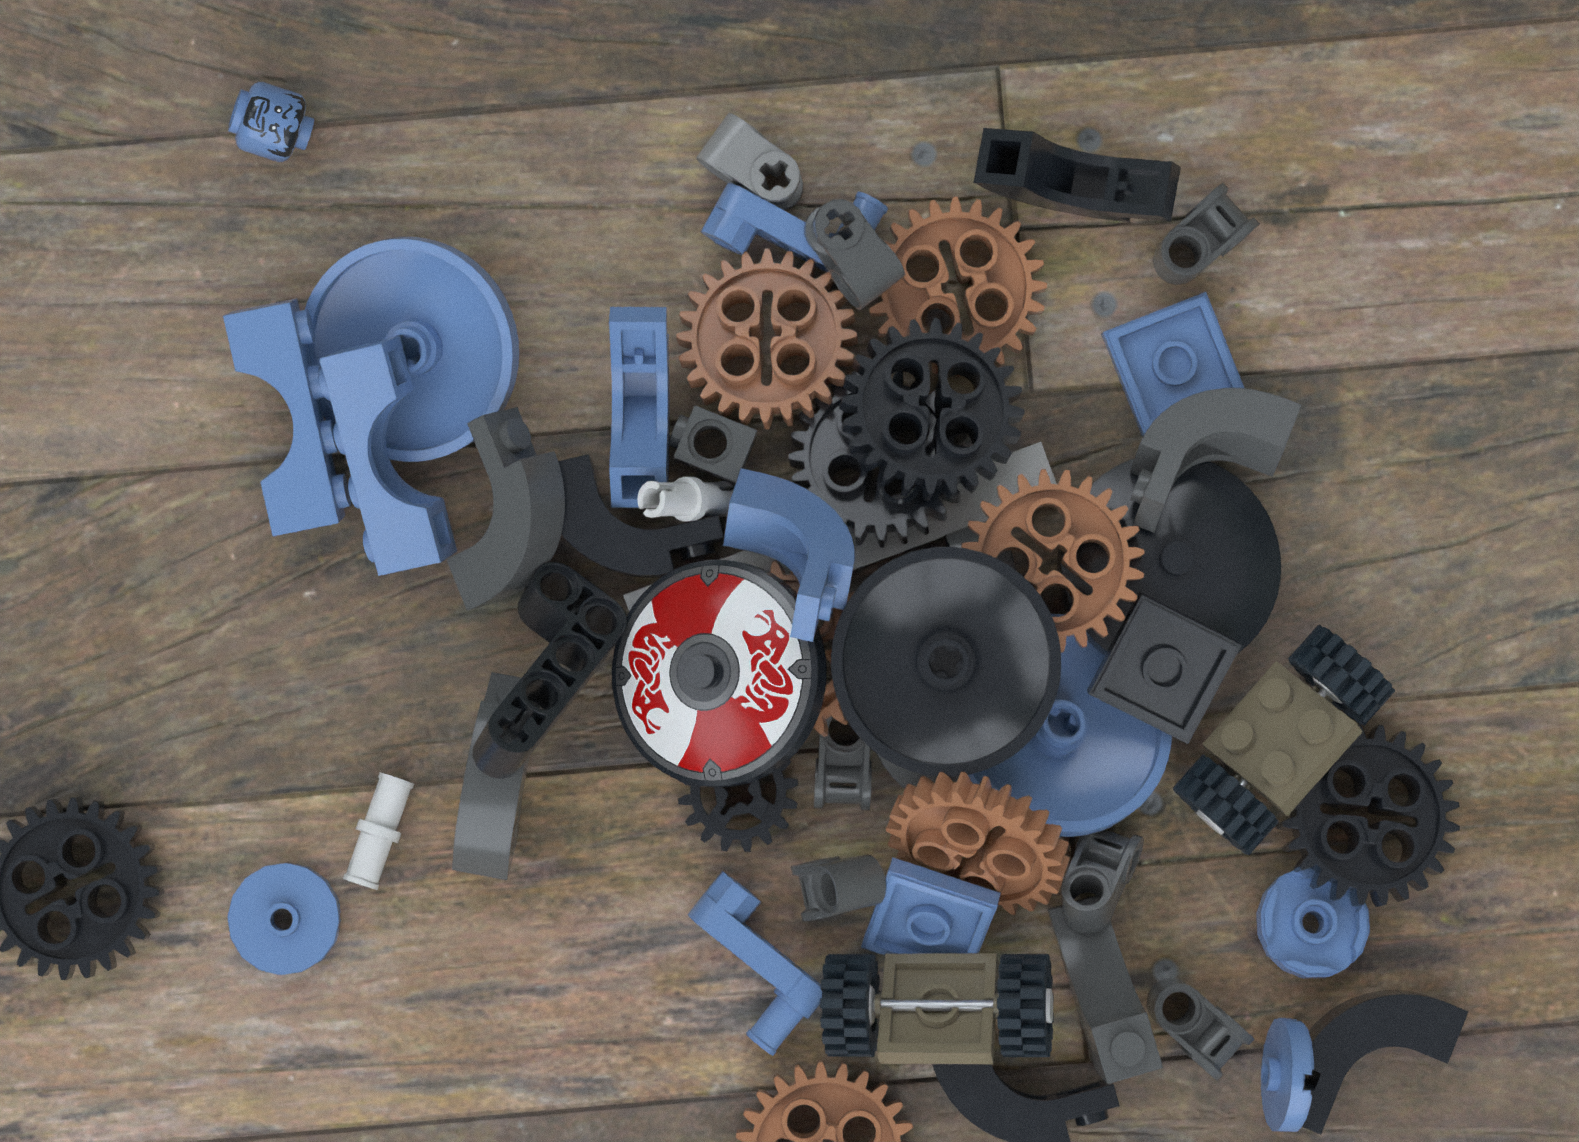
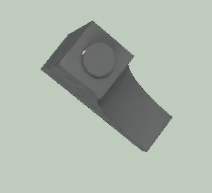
(1106, 1000)

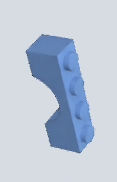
(274, 346)
(400, 523)

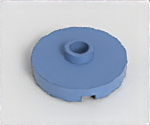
(313, 910)
(1320, 954)
(1283, 1071)

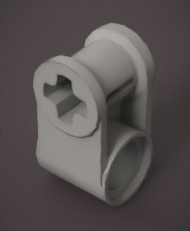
(746, 157)

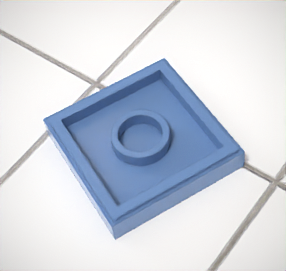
(1170, 357)
(929, 913)

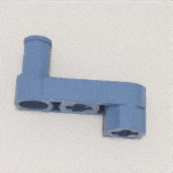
(743, 215)
(723, 915)

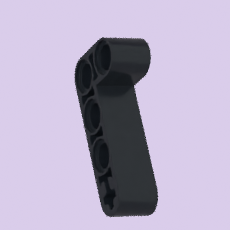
(566, 626)

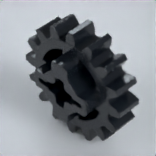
(759, 807)

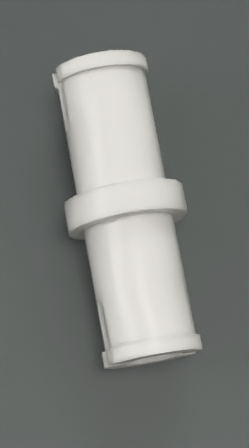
(685, 498)
(378, 831)

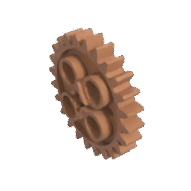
(1005, 276)
(815, 337)
(1085, 521)
(953, 820)
(833, 1098)

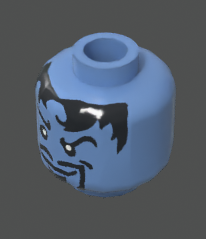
(270, 121)

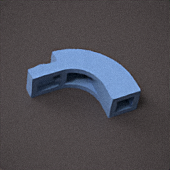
(638, 401)
(801, 533)

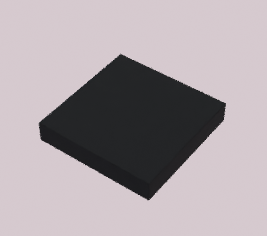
(1163, 667)

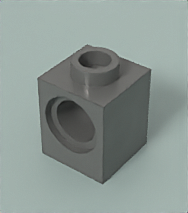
(726, 466)

